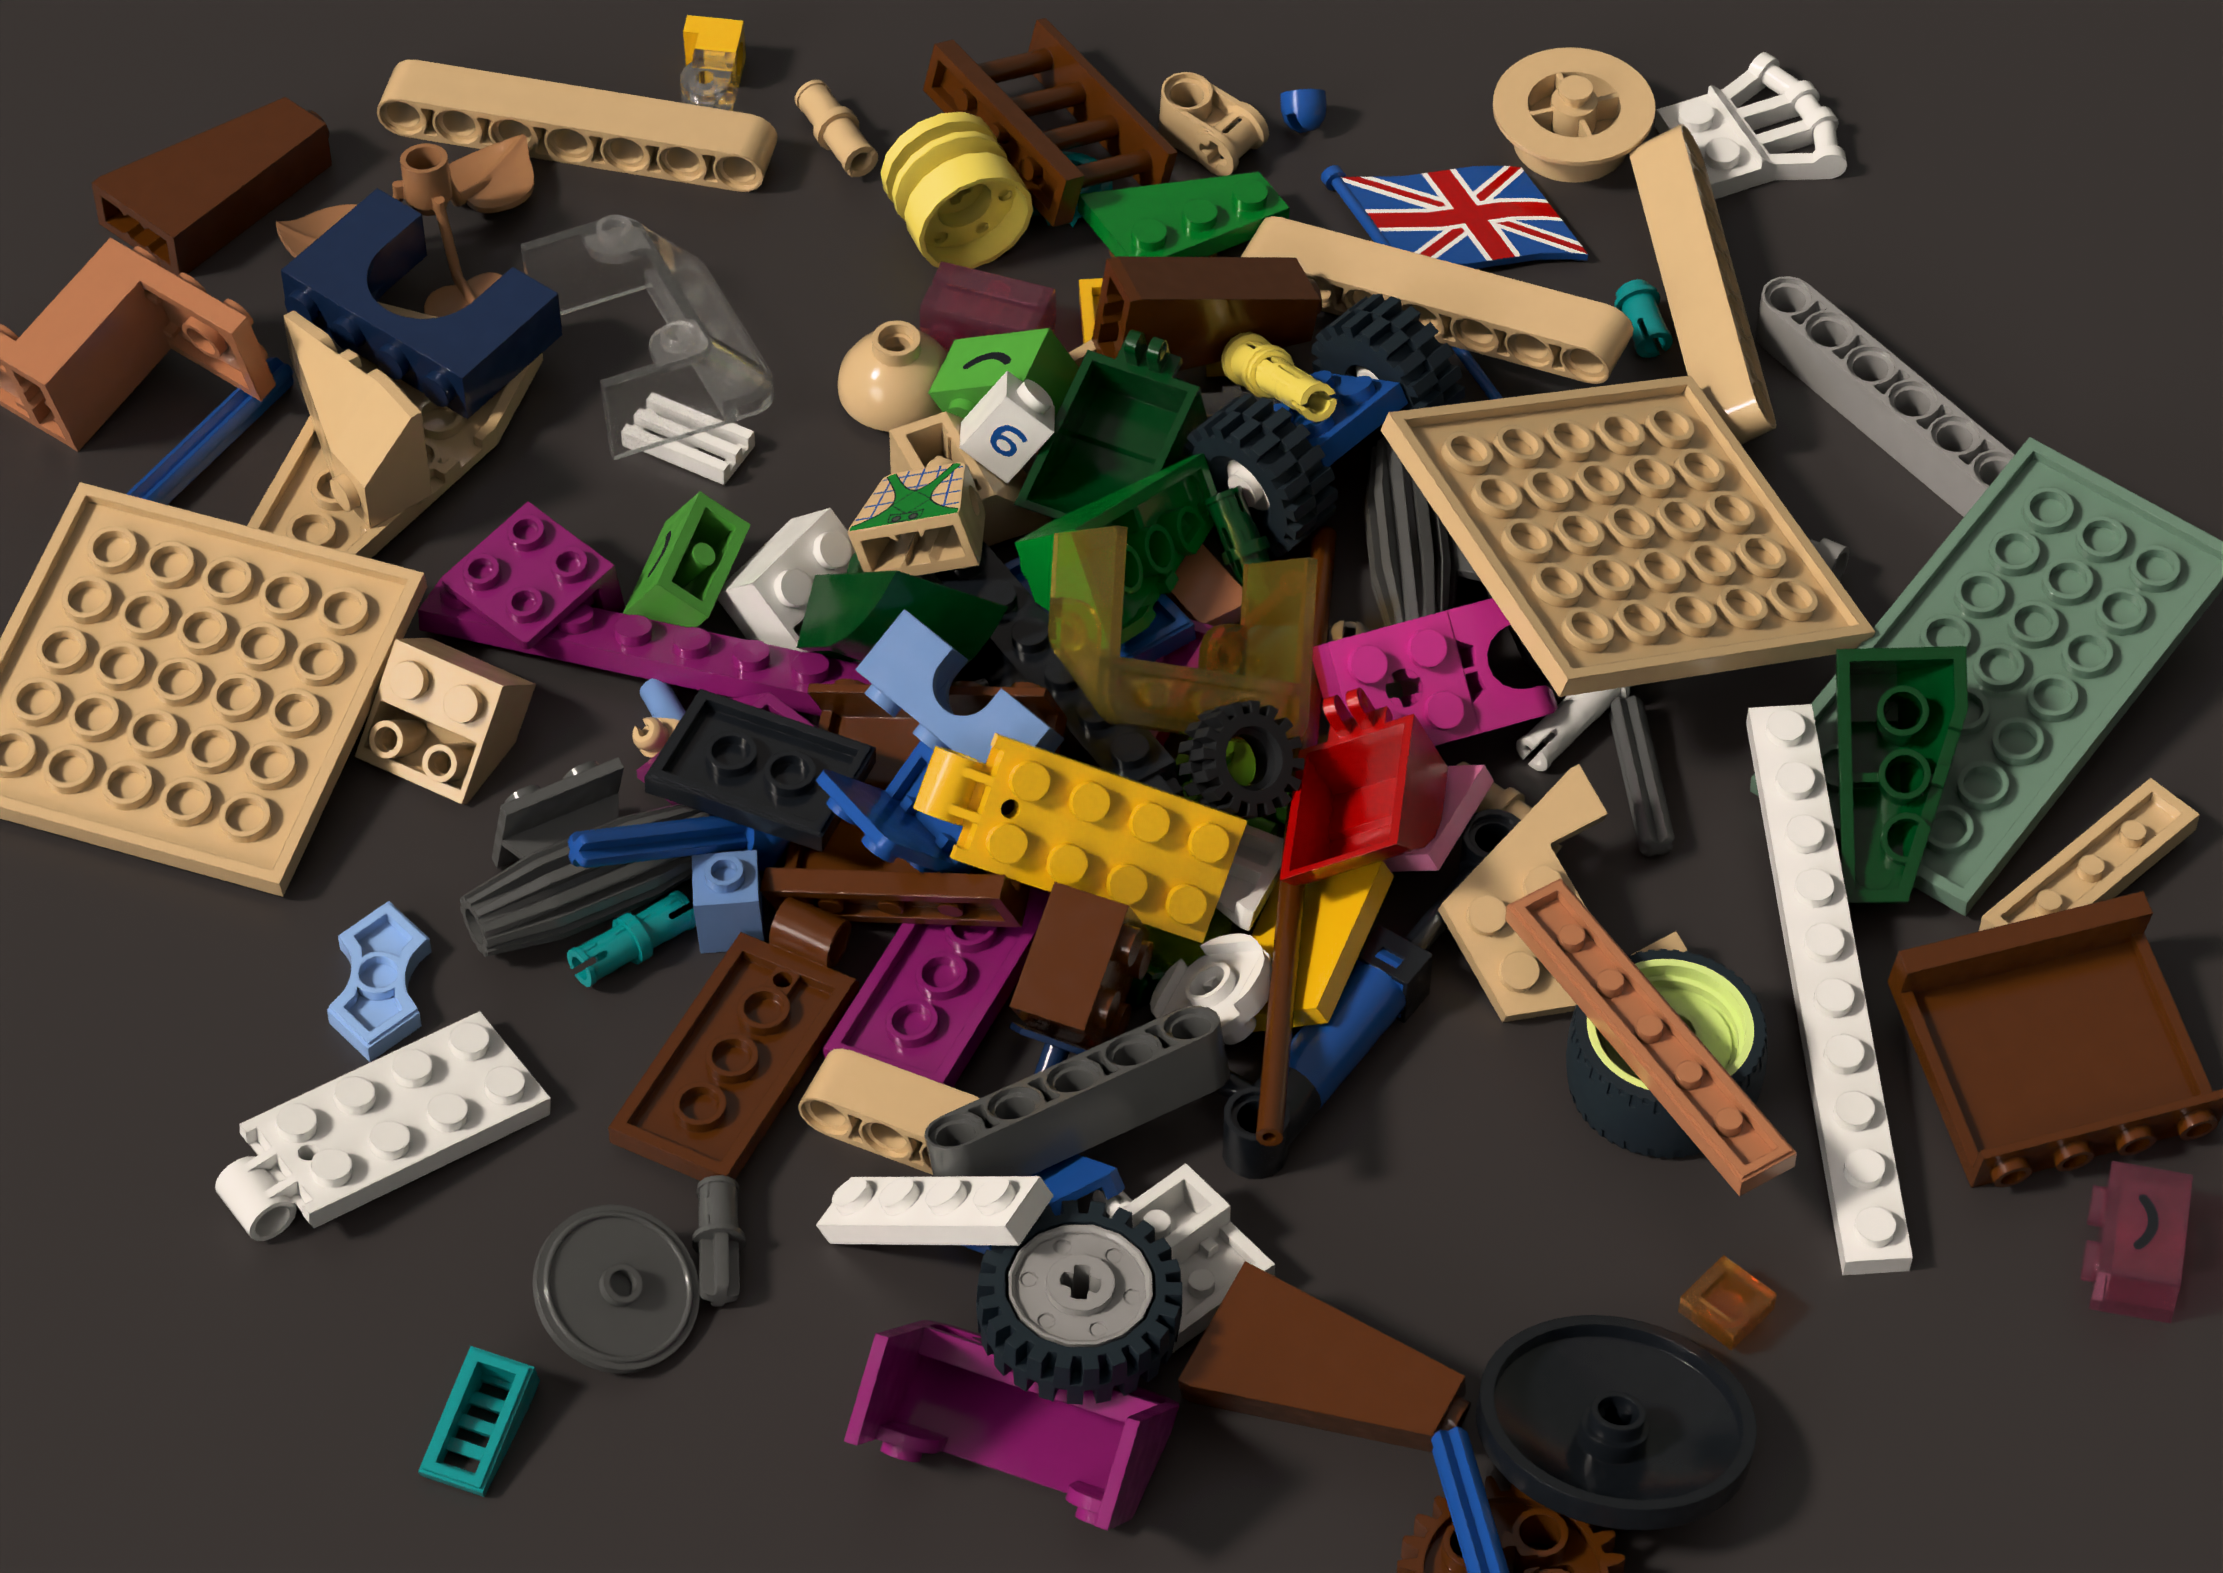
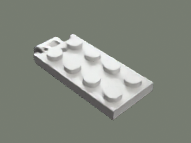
(380, 1128)

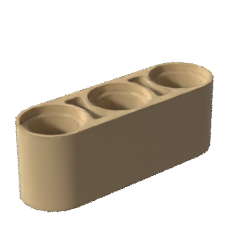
(877, 1106)

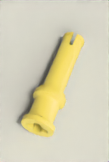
(1271, 373)

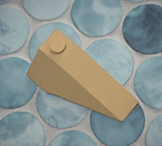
(363, 426)

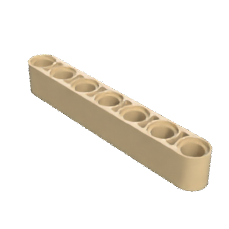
(579, 125)
(1701, 281)
(1463, 303)

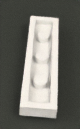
(935, 1210)

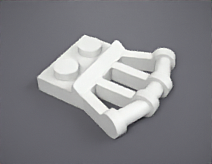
(1726, 135)

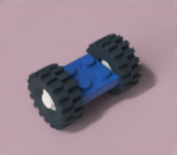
(1376, 365)

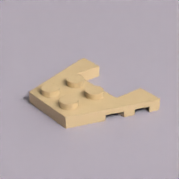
(1516, 867)

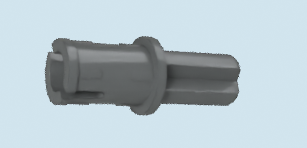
(718, 1239)

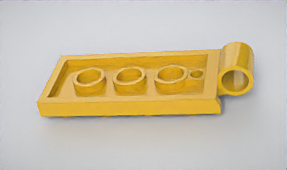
(1085, 831)

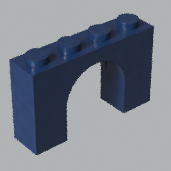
(449, 358)

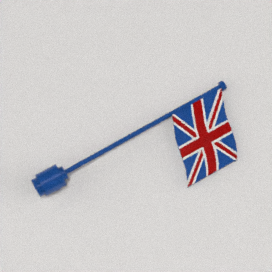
(1460, 217)

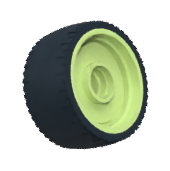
(1718, 1012)

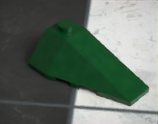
(1895, 750)

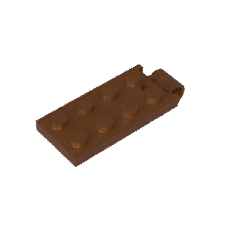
(741, 1047)

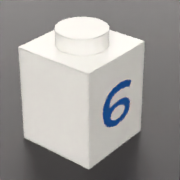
(1008, 426)

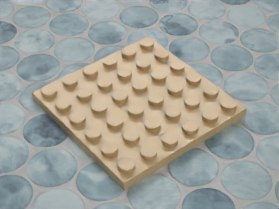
(1625, 534)
(190, 685)

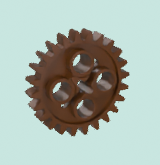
(1518, 1523)

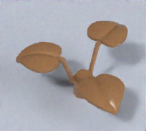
(485, 180)

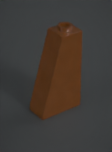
(214, 184)
(1204, 303)
(1318, 1368)

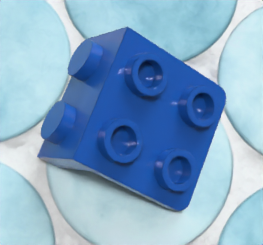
(890, 820)

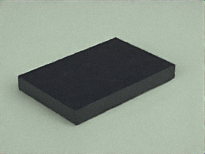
(756, 768)

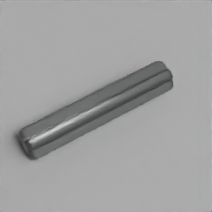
(1641, 776)

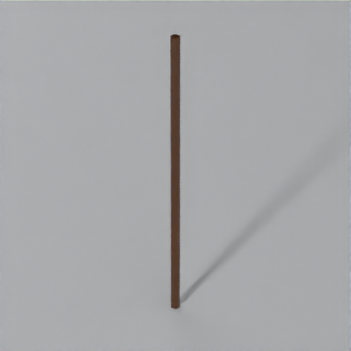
(1291, 898)

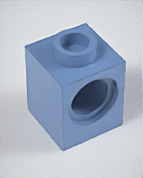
(727, 898)

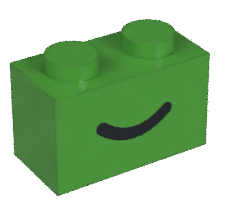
(980, 361)
(688, 564)

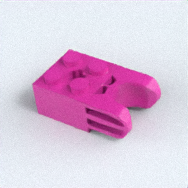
(1440, 669)

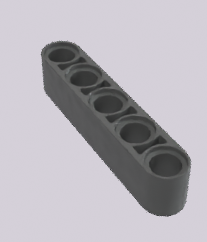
(1083, 1099)

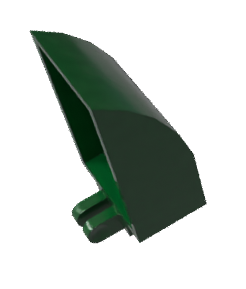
(1114, 427)
(857, 607)

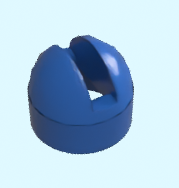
(1303, 109)

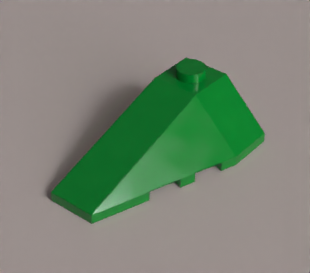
(1164, 525)

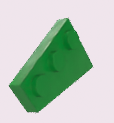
(1182, 216)

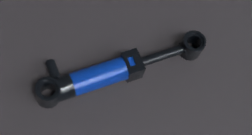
(1384, 986)

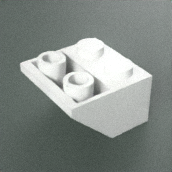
(774, 586)

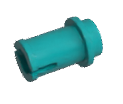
(1640, 304)

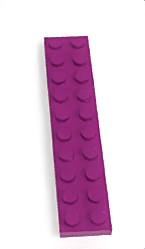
(948, 982)

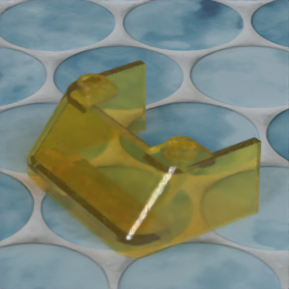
(1256, 661)

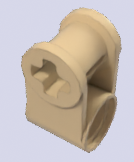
(1205, 122)

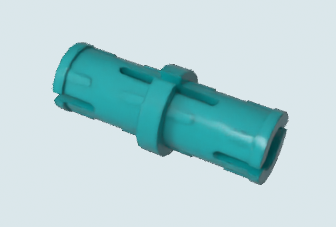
(631, 938)

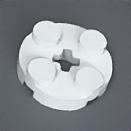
(1228, 979)

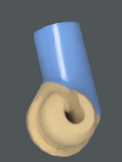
(665, 713)

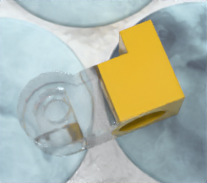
(713, 61)

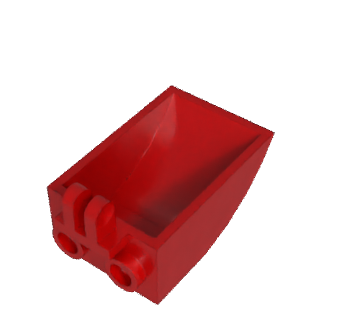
(1362, 792)

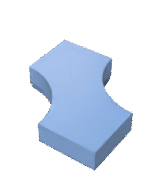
(375, 1004)

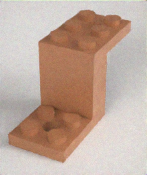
(111, 333)

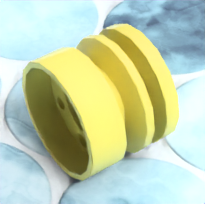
(956, 190)

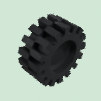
(1271, 752)

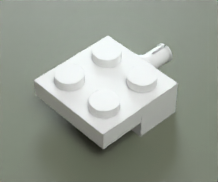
(1201, 1239)

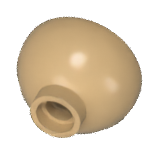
(889, 376)

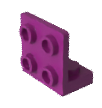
(532, 577)

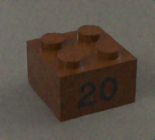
(1082, 968)

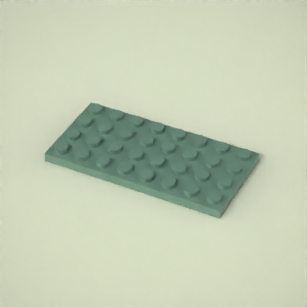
(2065, 619)

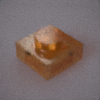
(1727, 1302)

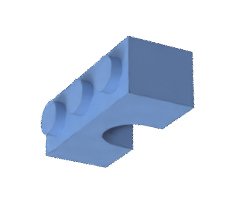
(914, 673)

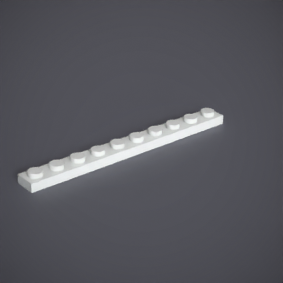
(1828, 992)

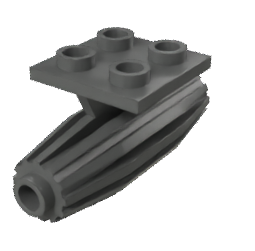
(1408, 547)
(545, 894)

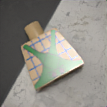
(921, 521)

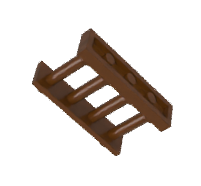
(1070, 83)

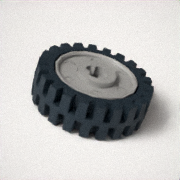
(1080, 1304)

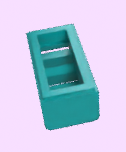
(480, 1368)

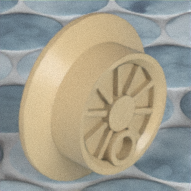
(1573, 112)

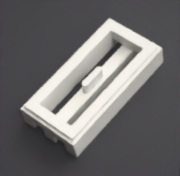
(726, 441)

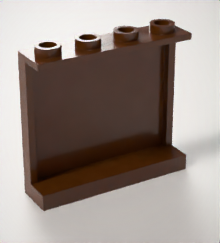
(856, 882)
(2053, 1042)

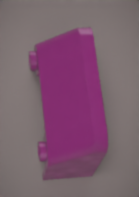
(939, 1391)

